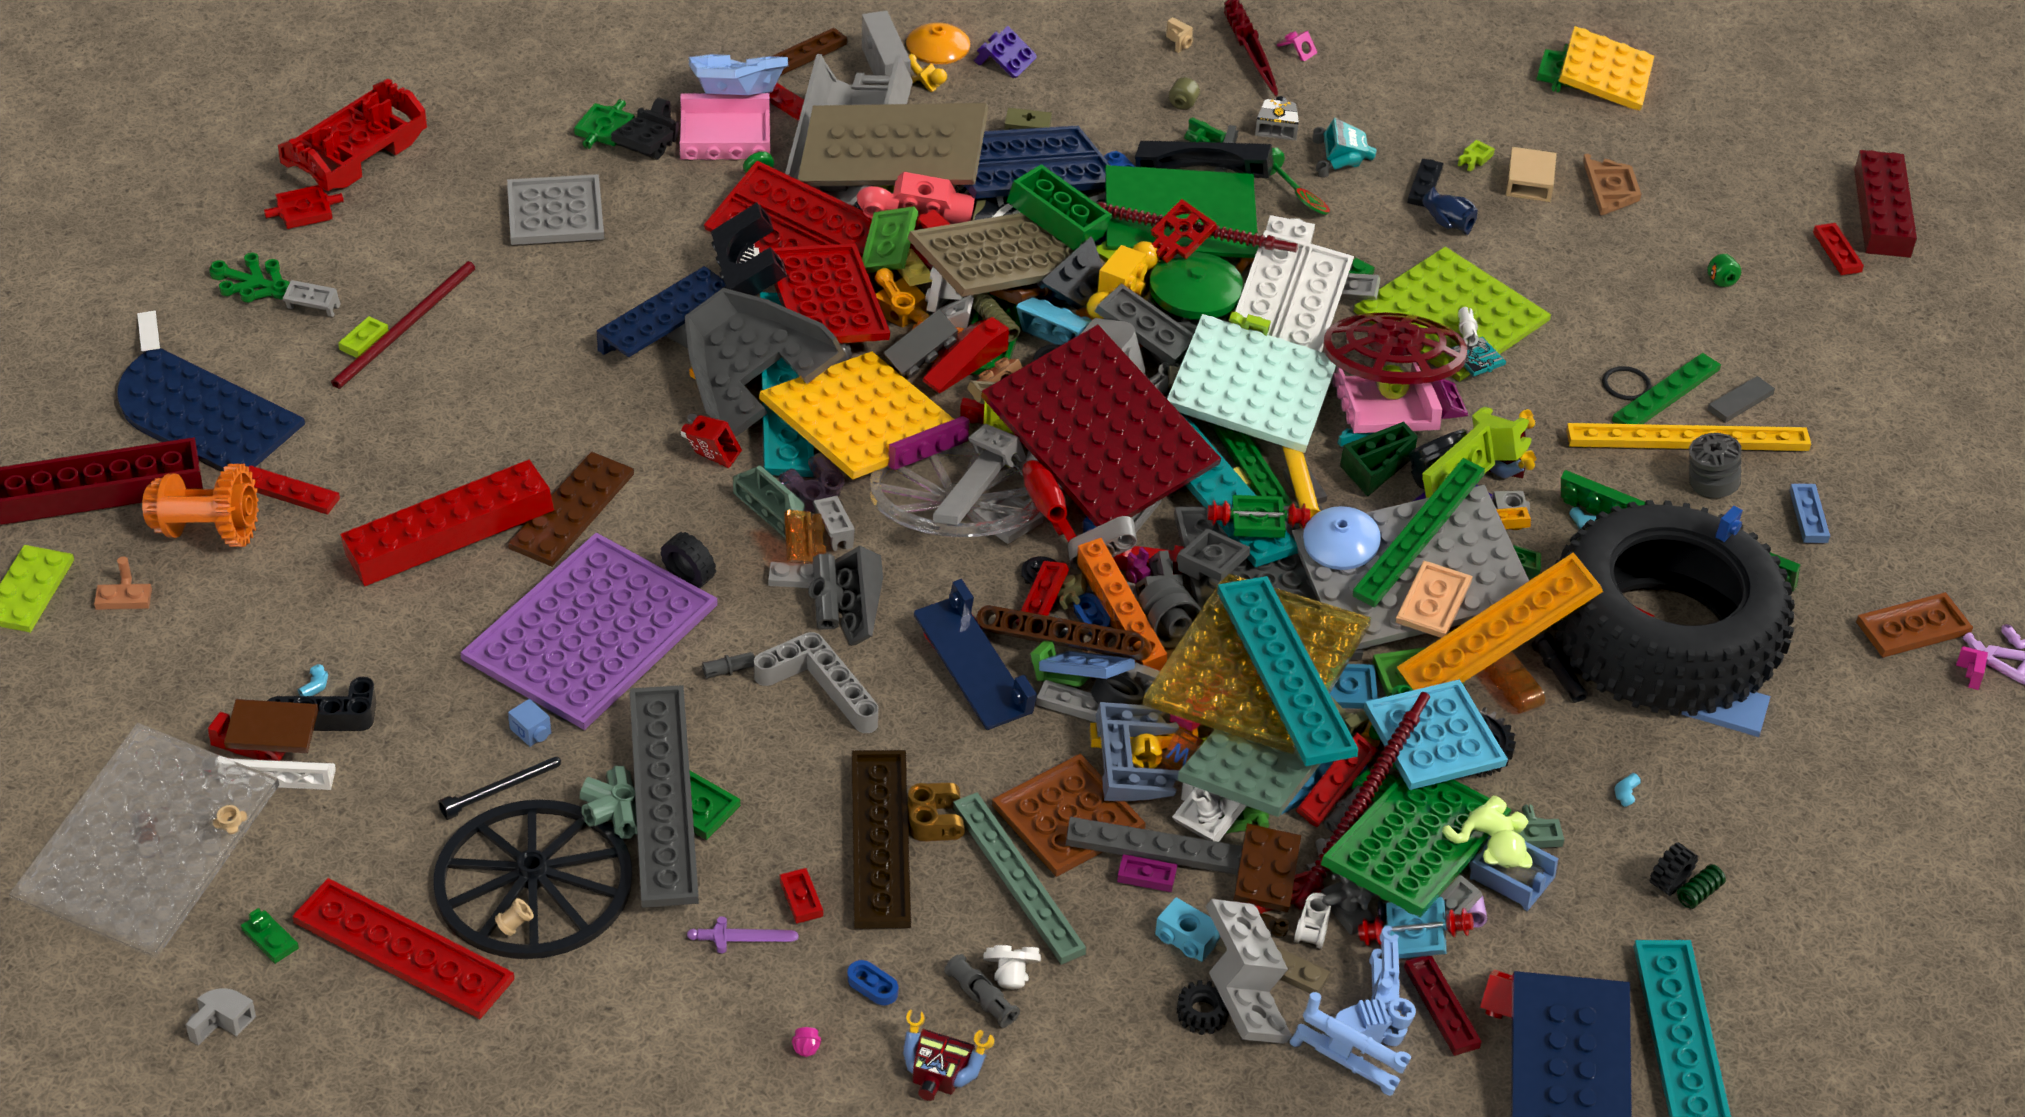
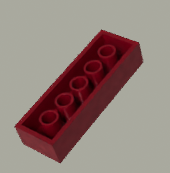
(1885, 203)

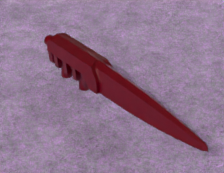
(1249, 38)

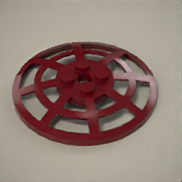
(1395, 336)

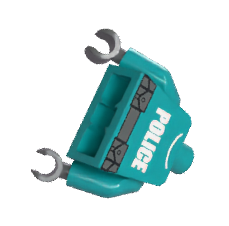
(1343, 146)

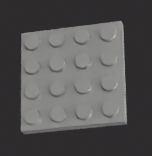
(555, 209)

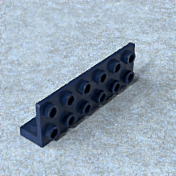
(658, 314)
(974, 660)

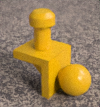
(928, 75)

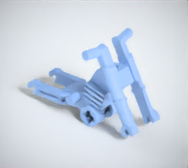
(1366, 1022)

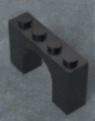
(731, 242)

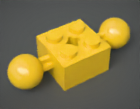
(1124, 267)

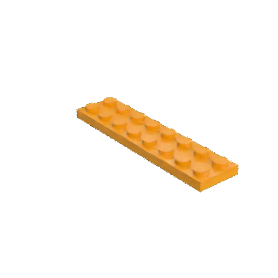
(1503, 625)

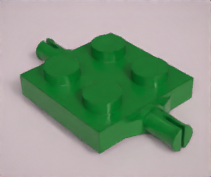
(1551, 68)
(601, 122)

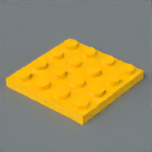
(1606, 68)

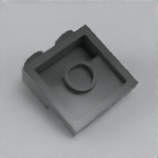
(1211, 556)

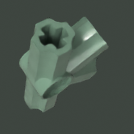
(611, 801)

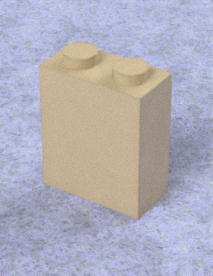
(1531, 174)

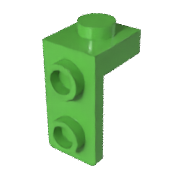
(1046, 650)

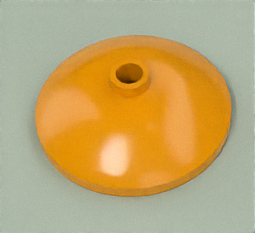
(938, 43)

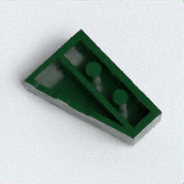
(1378, 456)

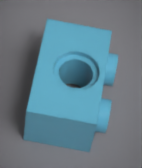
(1187, 929)

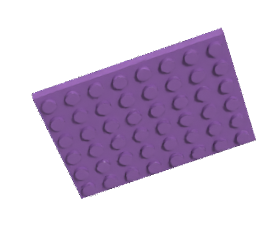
(589, 630)

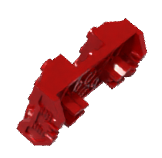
(340, 143)

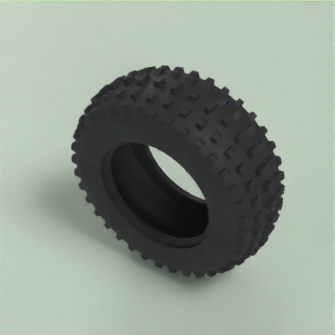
(1664, 661)

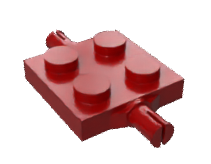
(304, 206)

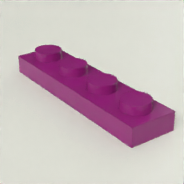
(928, 442)

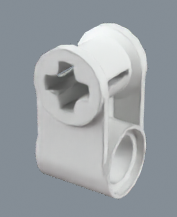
(1314, 921)

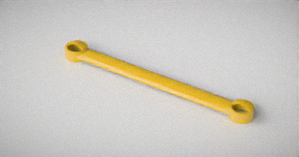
(1301, 480)

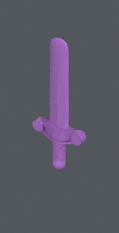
(721, 934)

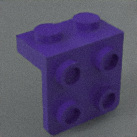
(1007, 51)

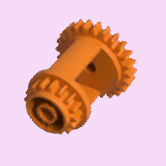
(229, 505)

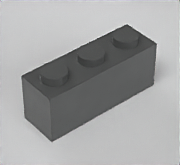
(921, 344)

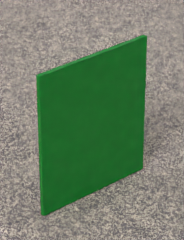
(1218, 195)

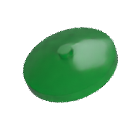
(1196, 286)

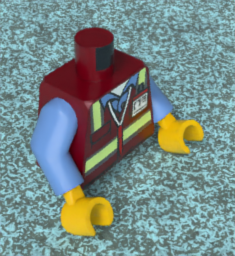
(1517, 467)
(940, 1060)

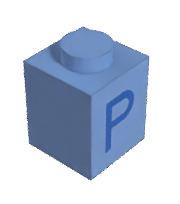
(529, 722)

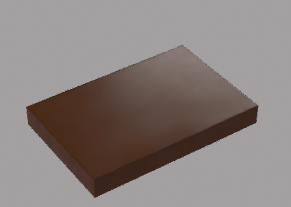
(271, 726)

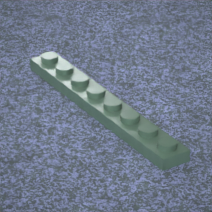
(1019, 878)

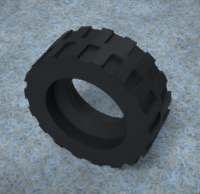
(688, 559)

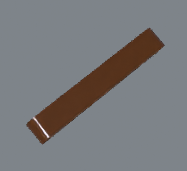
(1074, 637)

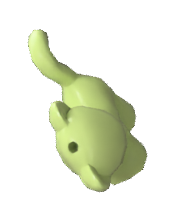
(1506, 844)

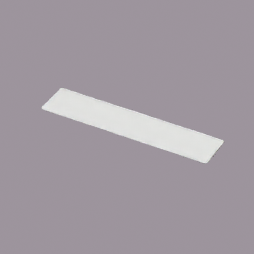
(148, 330)

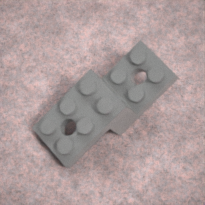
(1248, 971)

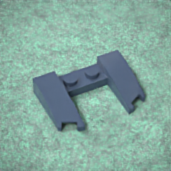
(1120, 779)

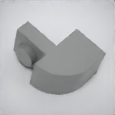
(223, 1009)

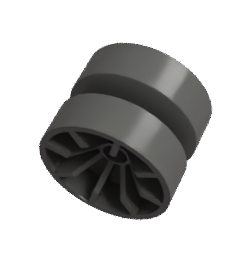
(1168, 610)

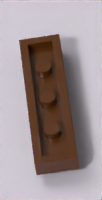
(808, 49)

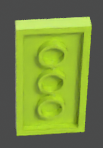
(31, 585)

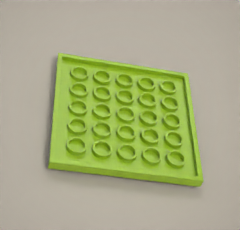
(1444, 286)

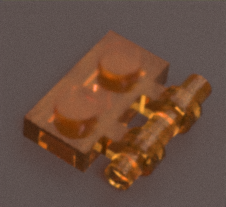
(799, 532)

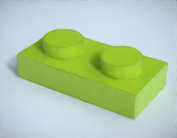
(363, 336)

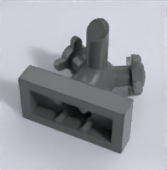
(1348, 903)

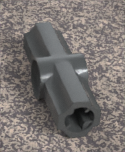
(825, 591)

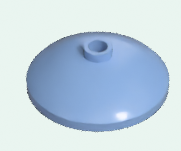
(1338, 546)

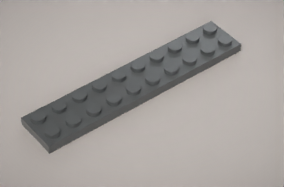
(663, 797)

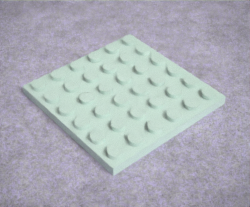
(1252, 383)

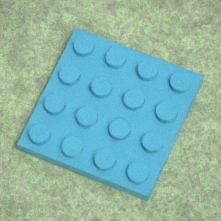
(1448, 739)

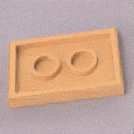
(1434, 599)

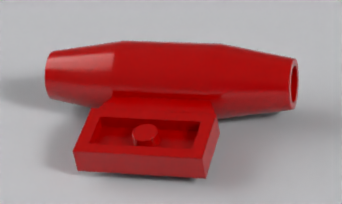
(1047, 496)

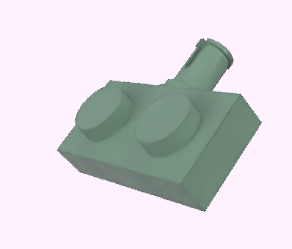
(1541, 832)

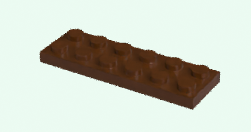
(575, 508)

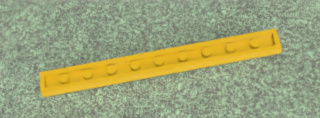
(1683, 435)

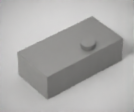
(882, 43)

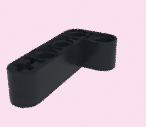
(342, 712)

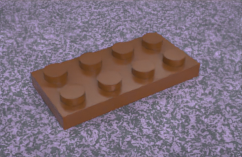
(1914, 624)

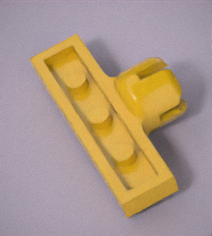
(1144, 746)

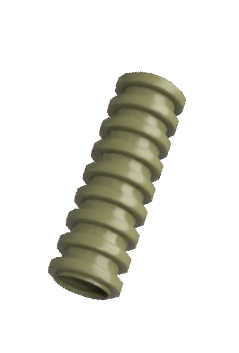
(988, 308)

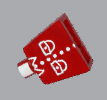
(712, 440)

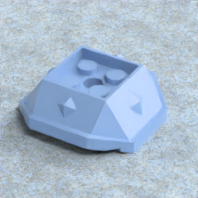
(726, 76)

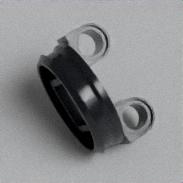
(1429, 453)

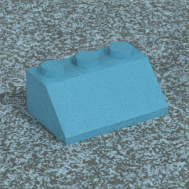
(1050, 322)

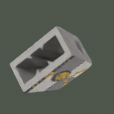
(1278, 119)

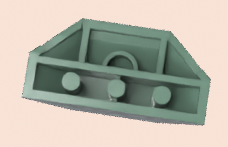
(766, 496)

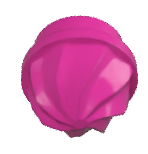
(806, 1041)

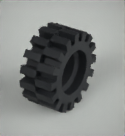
(1673, 868)
(1197, 1019)

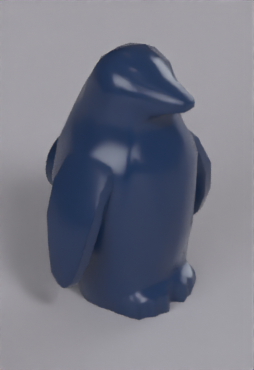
(1451, 210)

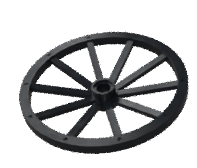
(532, 872)

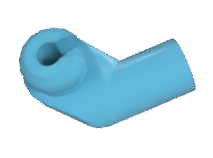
(1579, 517)
(1624, 790)

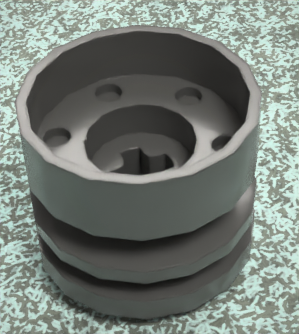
(1715, 465)

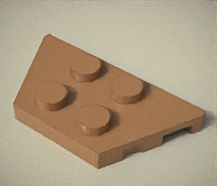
(1612, 184)

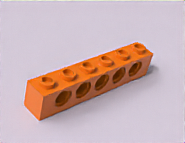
(1117, 598)

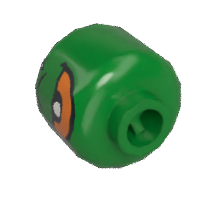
(1724, 270)

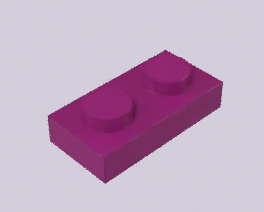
(1147, 873)

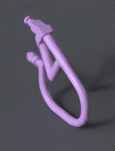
(1996, 651)

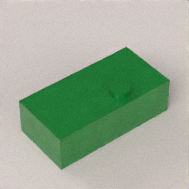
(1058, 207)

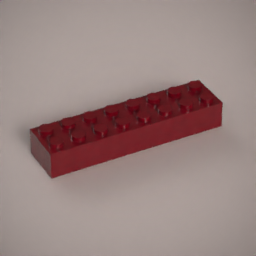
(93, 479)

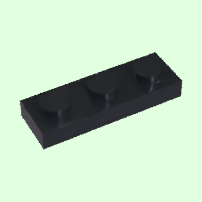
(1426, 178)

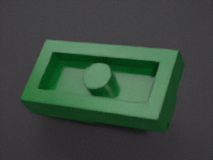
(269, 936)

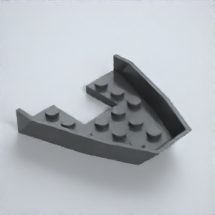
(741, 336)

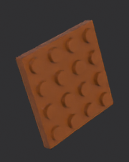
(1044, 804)

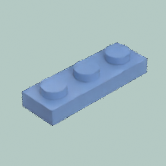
(1809, 513)

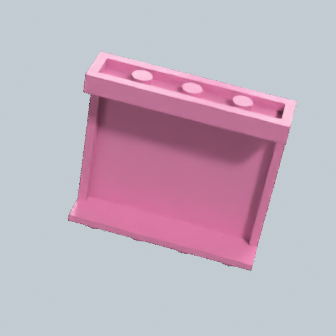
(724, 125)
(1371, 412)

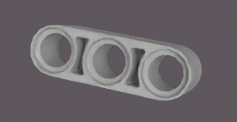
(1117, 535)

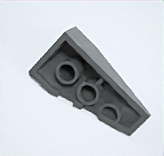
(861, 579)

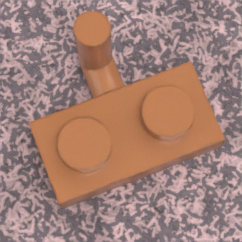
(124, 594)

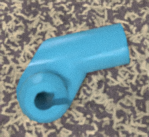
(317, 682)

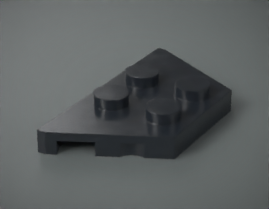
(1076, 275)

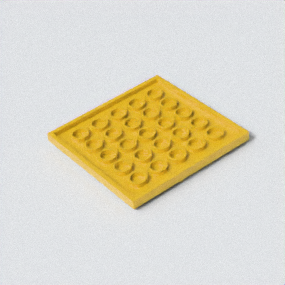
(855, 412)

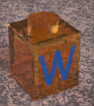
(1180, 749)

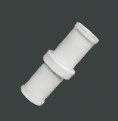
(1468, 326)

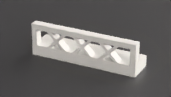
(295, 774)

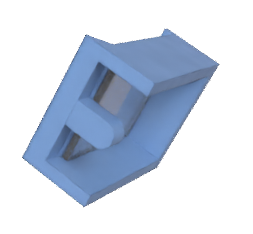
(1517, 883)

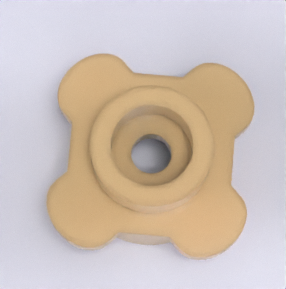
(229, 812)

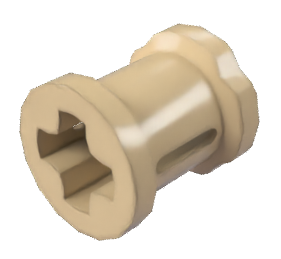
(514, 917)

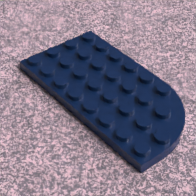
(182, 401)

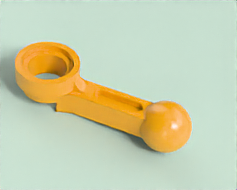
(885, 278)

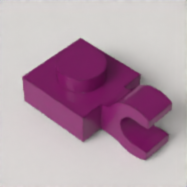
(1137, 566)

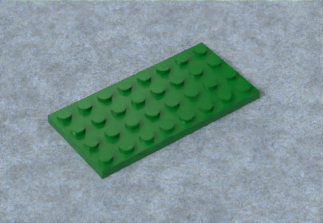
(1401, 845)

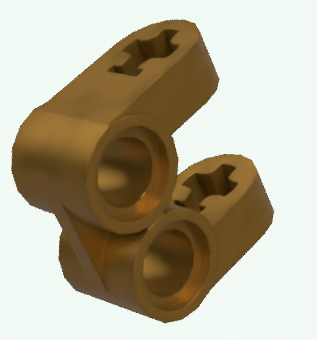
(923, 816)

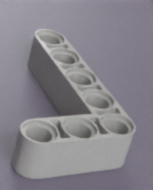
(814, 653)

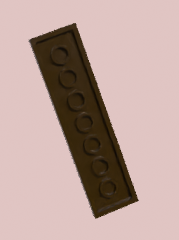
(880, 840)

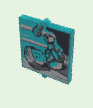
(1481, 357)

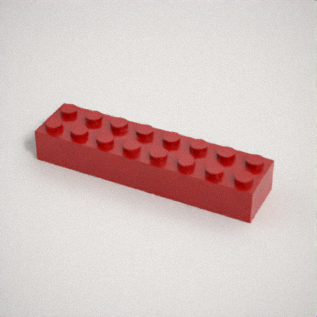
(447, 522)

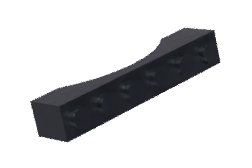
(1238, 157)

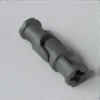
(981, 990)

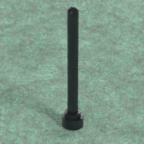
(452, 806)

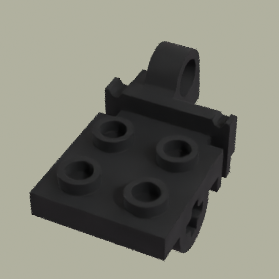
(649, 131)

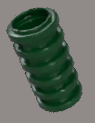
(1701, 886)

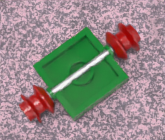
(1258, 515)

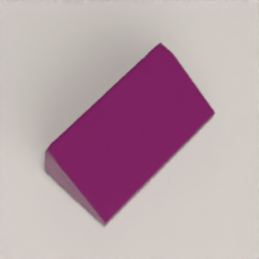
(1449, 399)

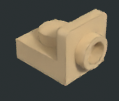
(1179, 33)

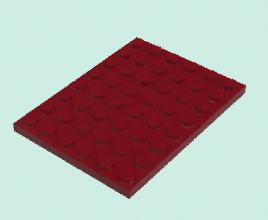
(1100, 427)

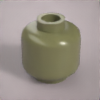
(1184, 93)

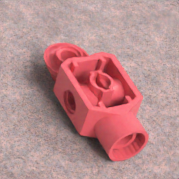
(921, 192)

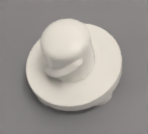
(1011, 964)

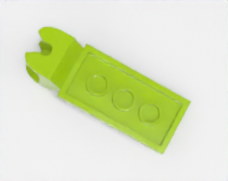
(1488, 442)

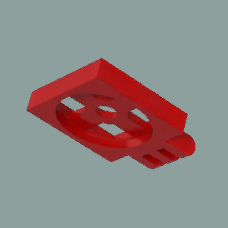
(1168, 246)

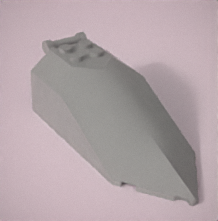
(827, 90)

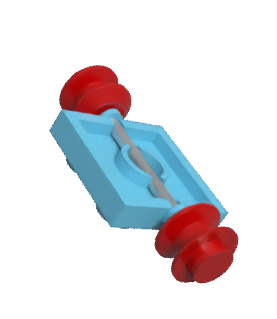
(1418, 935)

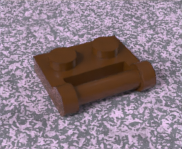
(1021, 293)

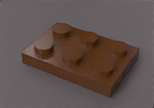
(1267, 867)

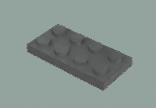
(1152, 326)

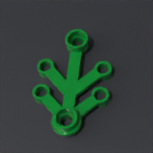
(276, 288)

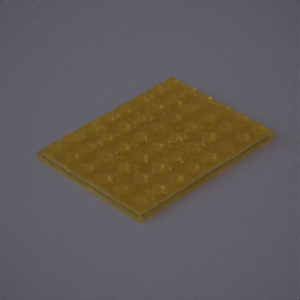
(1217, 683)

